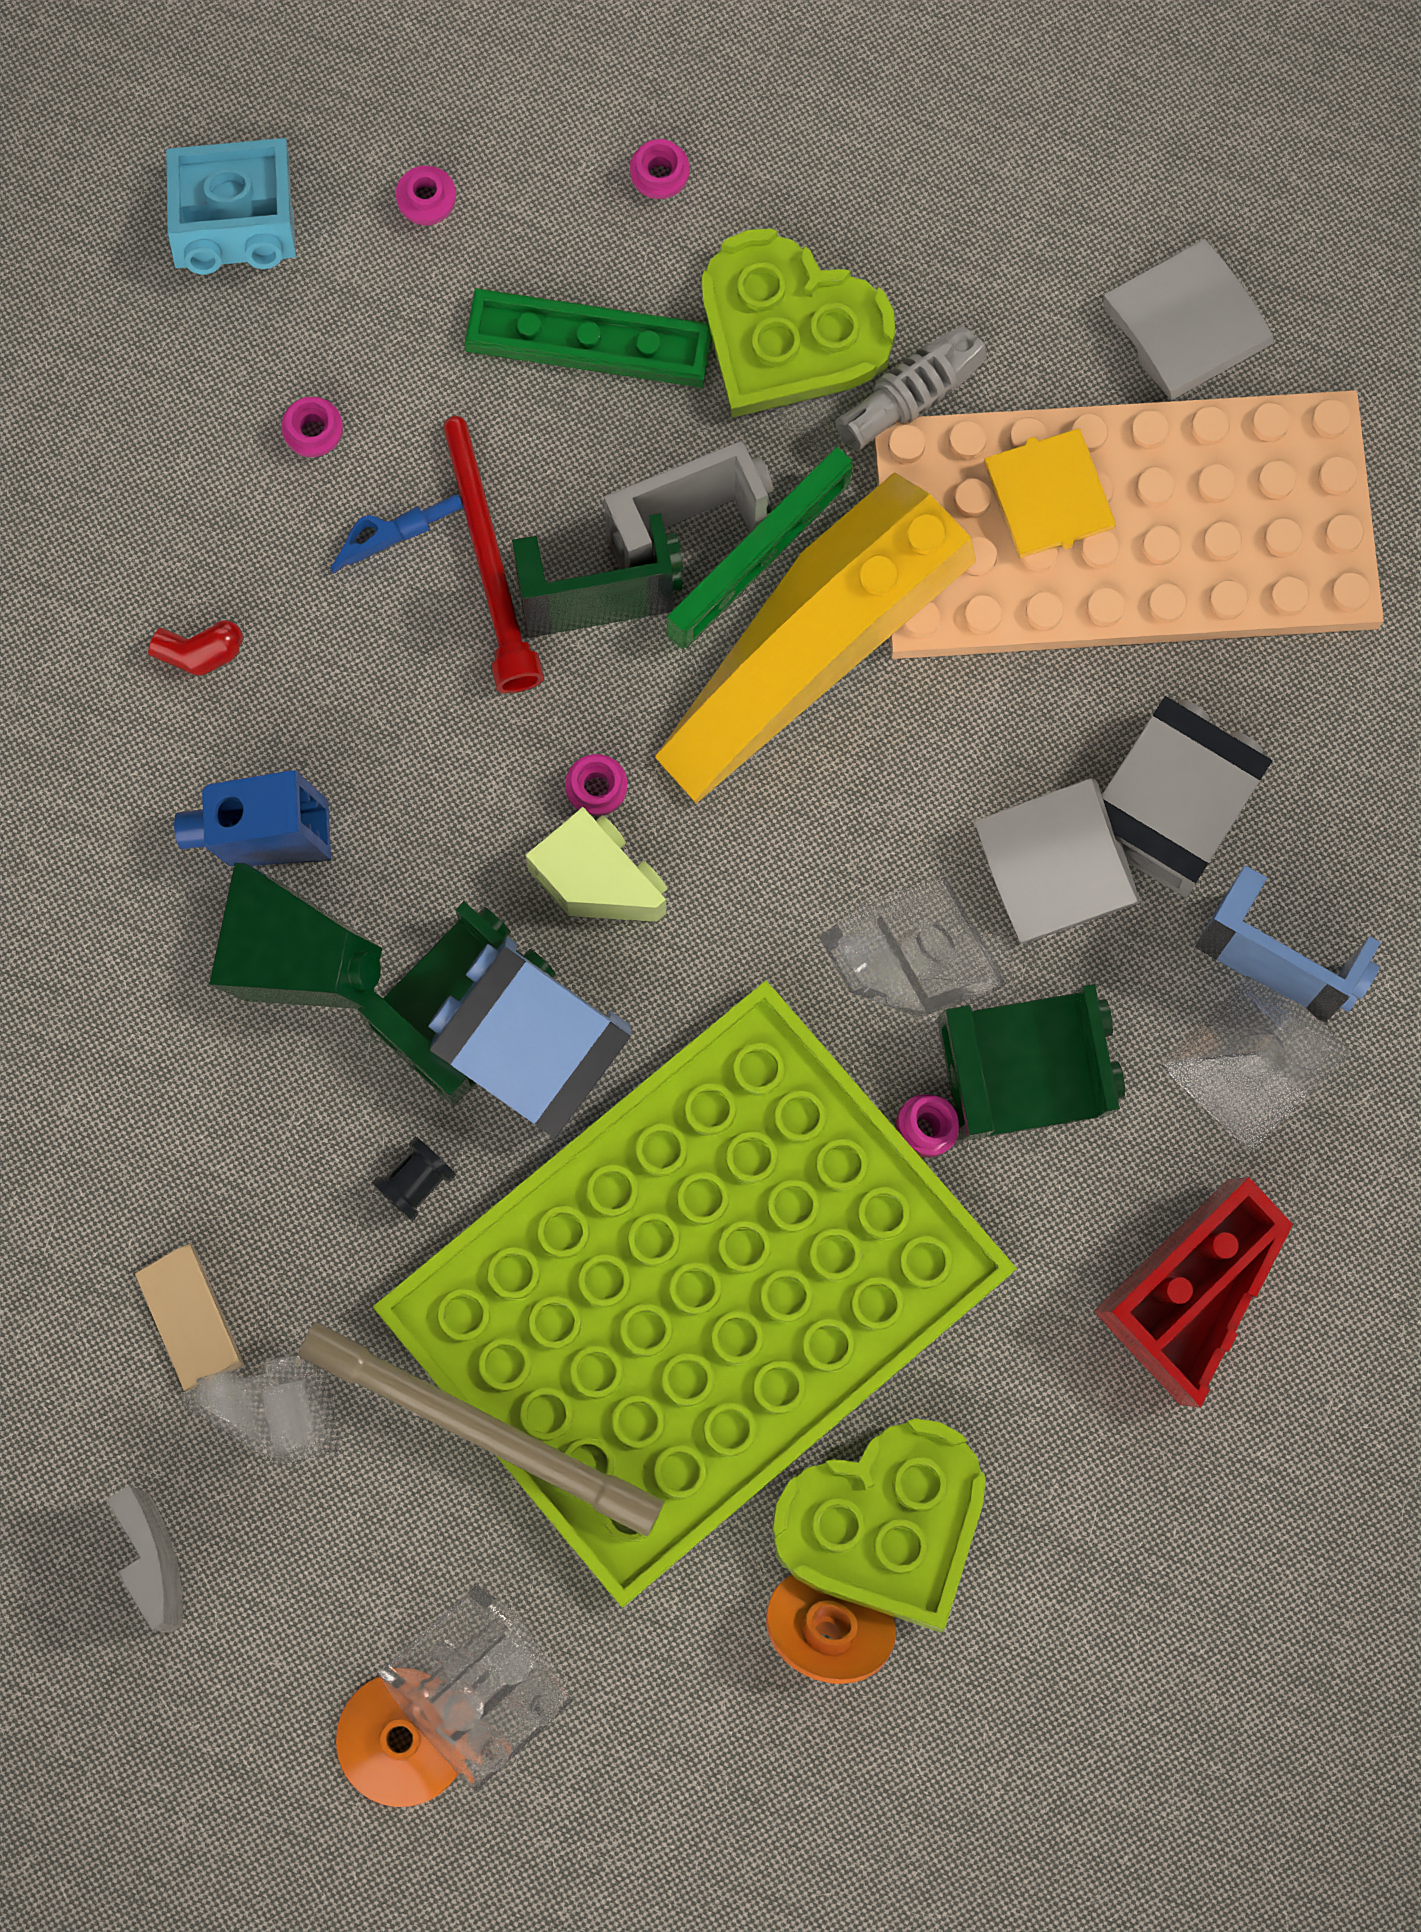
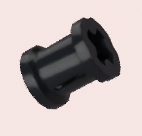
(413, 1178)

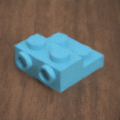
(230, 205)

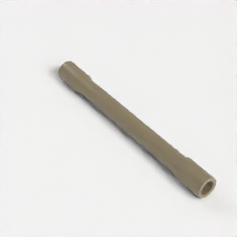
(358, 1365)

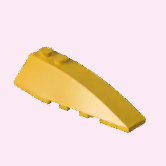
(817, 626)

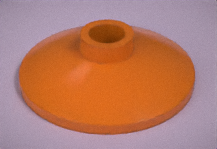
(859, 1635)
(370, 1762)

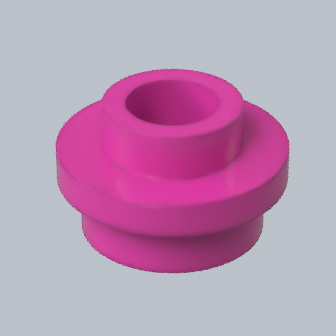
(659, 153)
(431, 210)
(306, 411)
(596, 767)
(940, 1116)

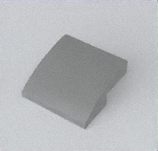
(1188, 319)
(1057, 861)
(154, 1576)

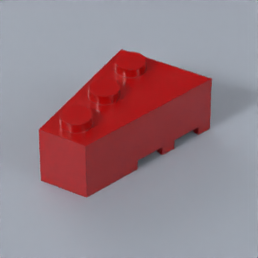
(1195, 1288)

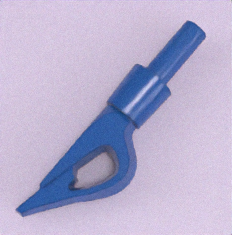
(390, 533)

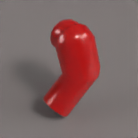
(201, 652)

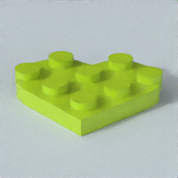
(788, 326)
(886, 1526)

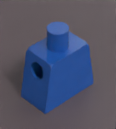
(259, 821)

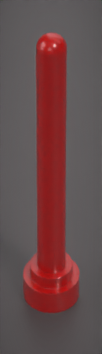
(515, 664)

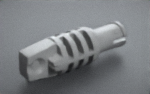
(913, 386)

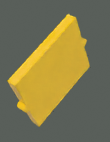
(1049, 493)

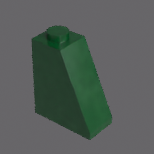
(289, 949)

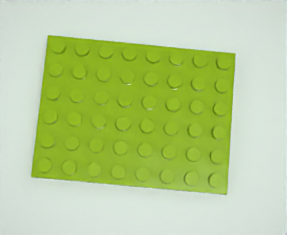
(699, 1285)

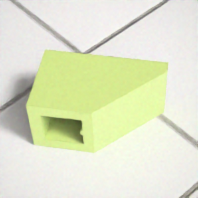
(592, 875)

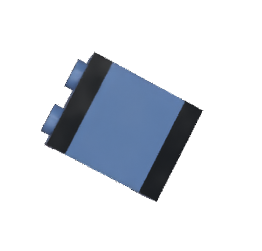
(1275, 964)
(527, 1037)

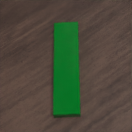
(588, 338)
(759, 549)

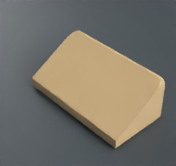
(188, 1316)

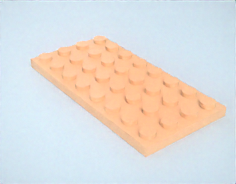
(1222, 514)

